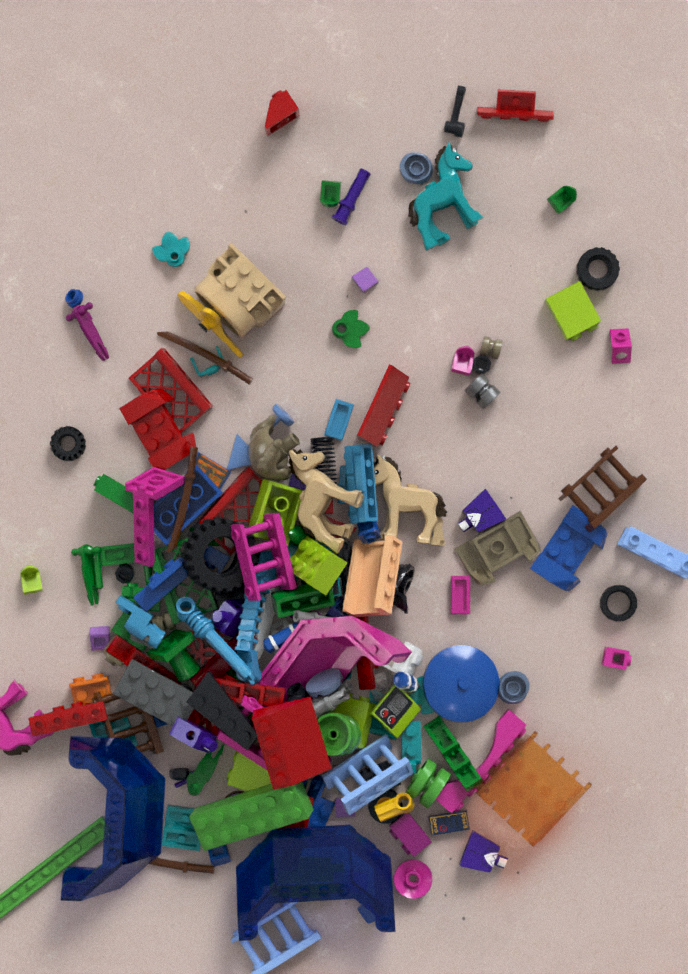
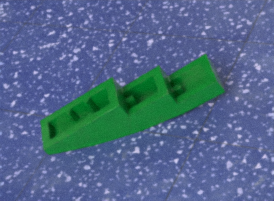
(453, 753)

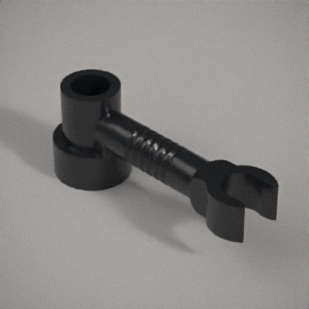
(454, 126)

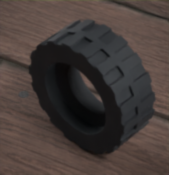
(598, 254)

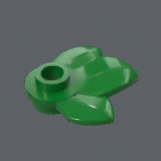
(353, 329)

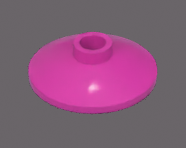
(417, 888)

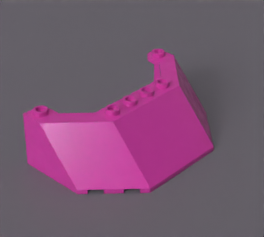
(328, 645)

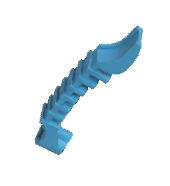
(249, 620)

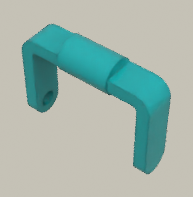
(211, 370)

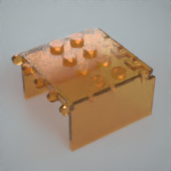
(531, 789)

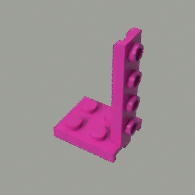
(146, 487)

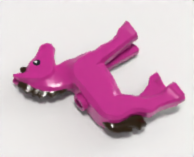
(15, 741)

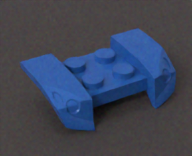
(568, 550)

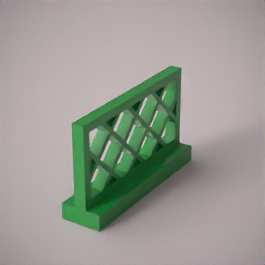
(172, 597)

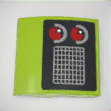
(395, 711)

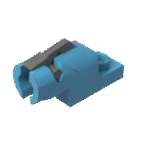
(139, 624)

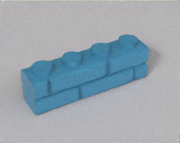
(361, 477)

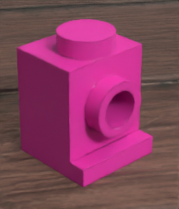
(609, 653)

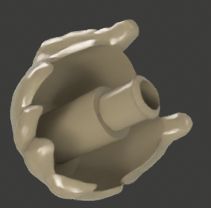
(270, 455)

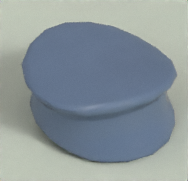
(416, 168)
(513, 687)

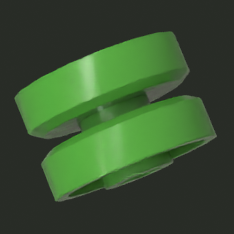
(340, 733)
(426, 782)

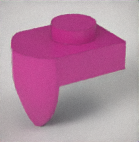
(463, 360)

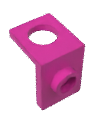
(620, 343)

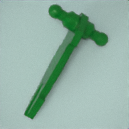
(86, 552)
(202, 773)

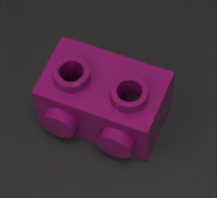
(410, 834)

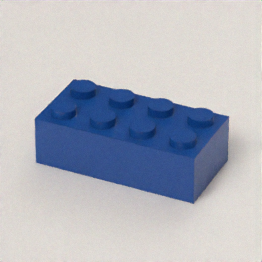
(166, 509)

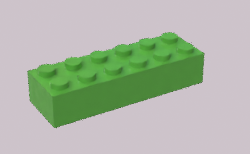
(250, 814)

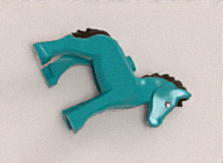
(442, 195)

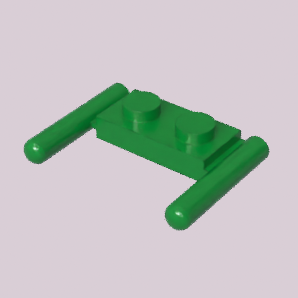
(112, 556)

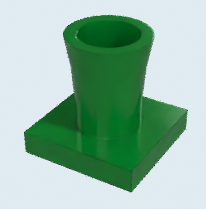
(173, 650)

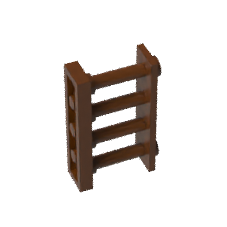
(620, 495)
(147, 726)

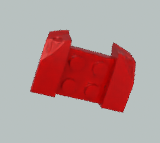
(157, 428)

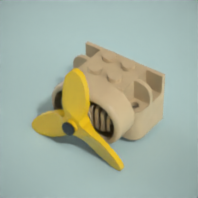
(235, 295)

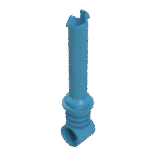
(205, 629)

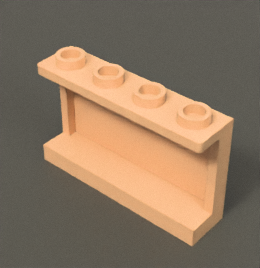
(372, 577)

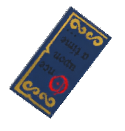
(449, 822)

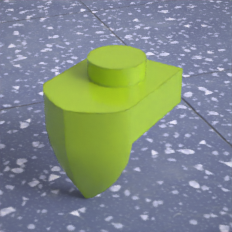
(31, 580)

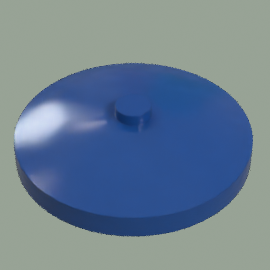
(461, 683)

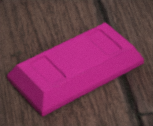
(460, 594)

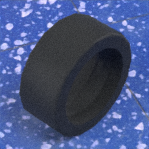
(618, 588)

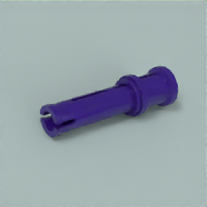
(347, 204)

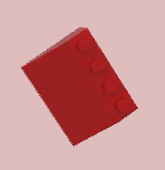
(383, 406)
(291, 742)

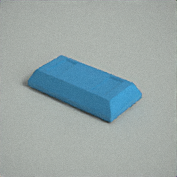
(339, 419)

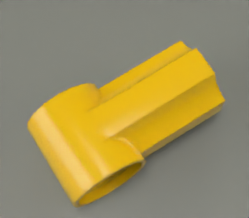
(392, 807)

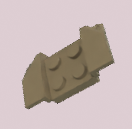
(497, 548)

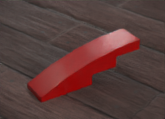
(126, 652)
(264, 694)

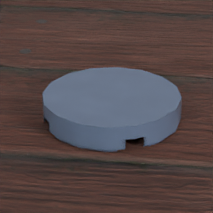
(324, 682)

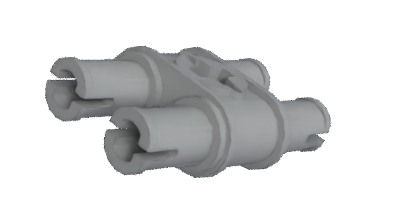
(328, 703)

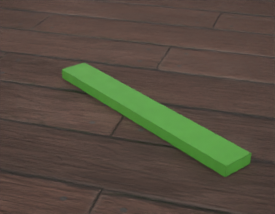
(52, 866)

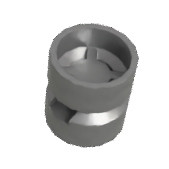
(482, 391)

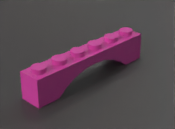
(506, 731)

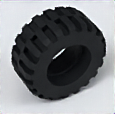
(194, 556)

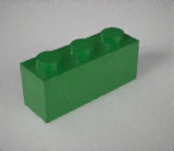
(302, 598)

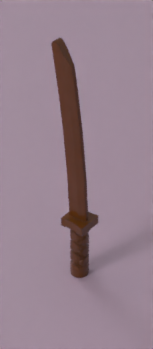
(226, 365)
(185, 498)
(183, 866)

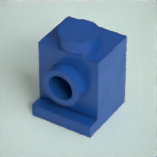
(215, 558)

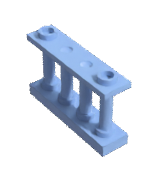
(655, 551)
(374, 787)
(293, 946)

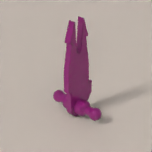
(88, 328)

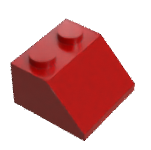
(280, 112)

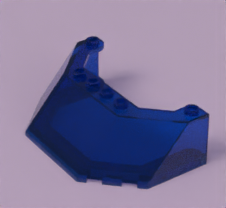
(131, 814)
(313, 866)

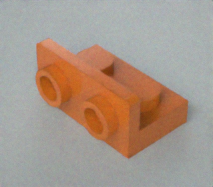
(83, 689)

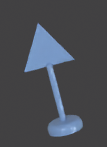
(239, 454)

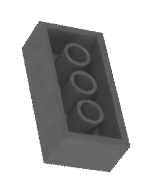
(154, 693)

